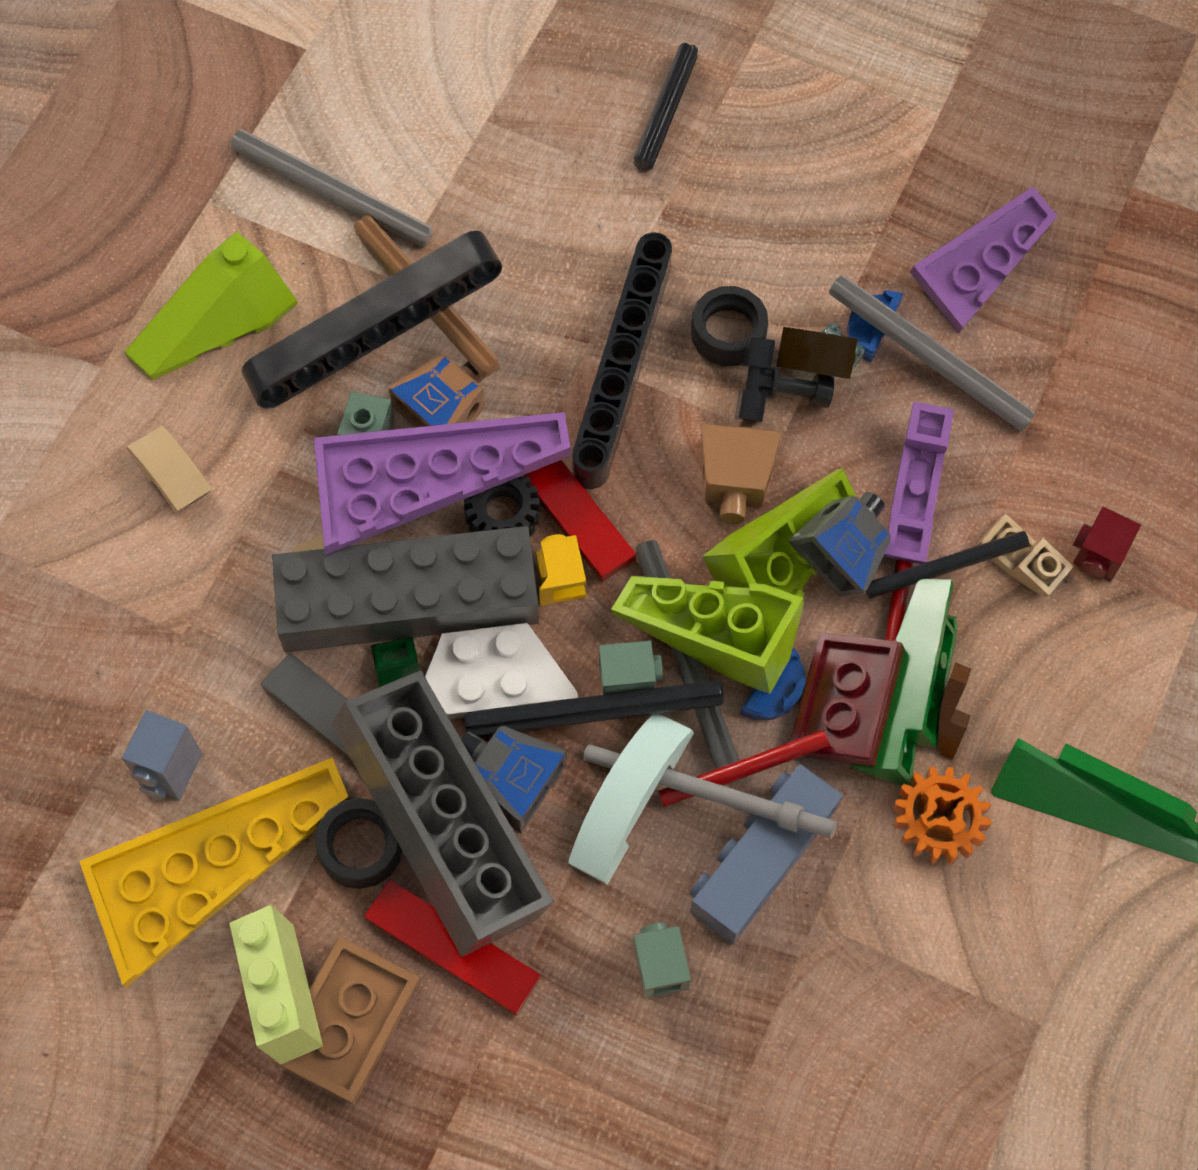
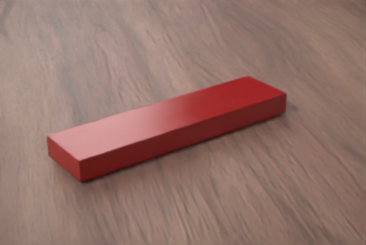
(580, 516)
(421, 930)

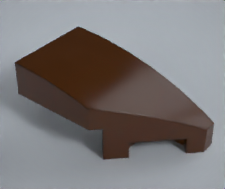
(952, 721)

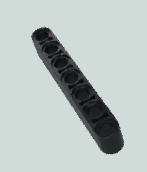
(371, 319)
(617, 374)

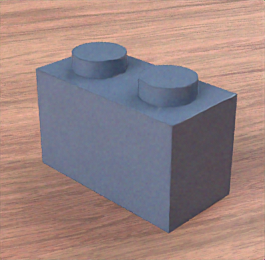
(161, 756)

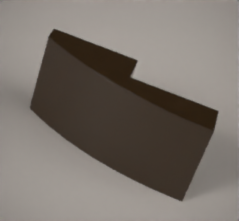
(817, 352)

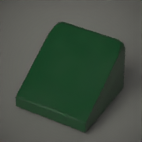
(394, 660)

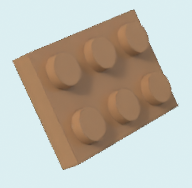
(357, 1010)

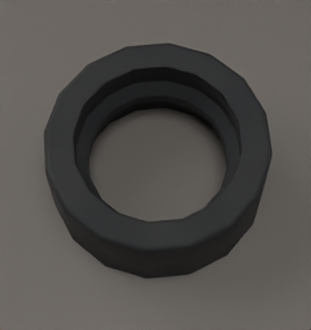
(722, 299)
(353, 877)

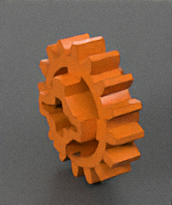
(950, 830)

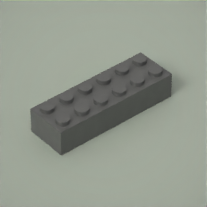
(404, 589)
(441, 812)

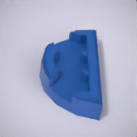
(865, 332)
(783, 696)

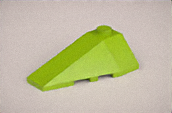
(221, 300)
(762, 548)
(727, 628)

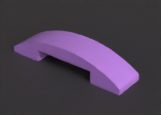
(918, 482)

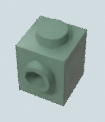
(366, 414)
(628, 667)
(661, 960)

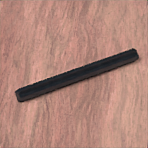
(597, 708)

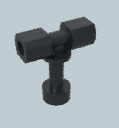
(764, 382)

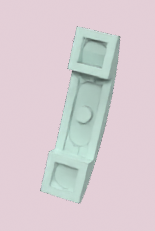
(625, 794)

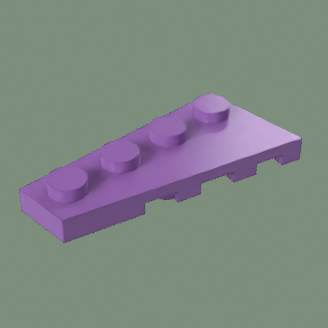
(978, 261)

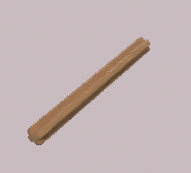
(448, 319)

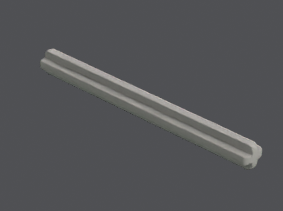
(331, 187)
(931, 352)

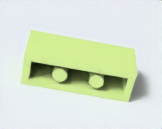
(275, 985)

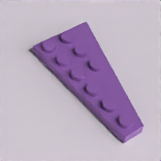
(402, 474)

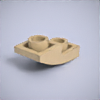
(169, 468)
(1036, 566)

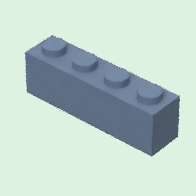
(761, 858)

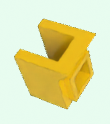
(560, 570)

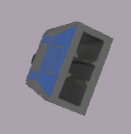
(845, 542)
(516, 771)

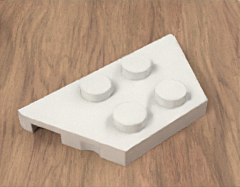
(495, 671)

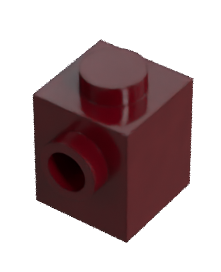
(1105, 544)

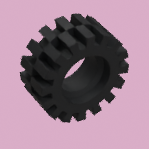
(517, 489)

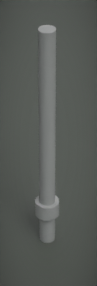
(789, 815)

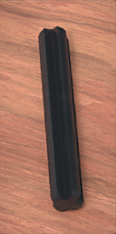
(665, 106)

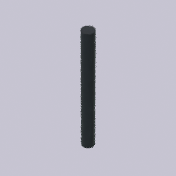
(948, 564)

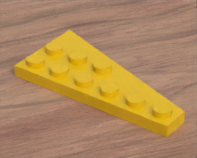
(182, 874)

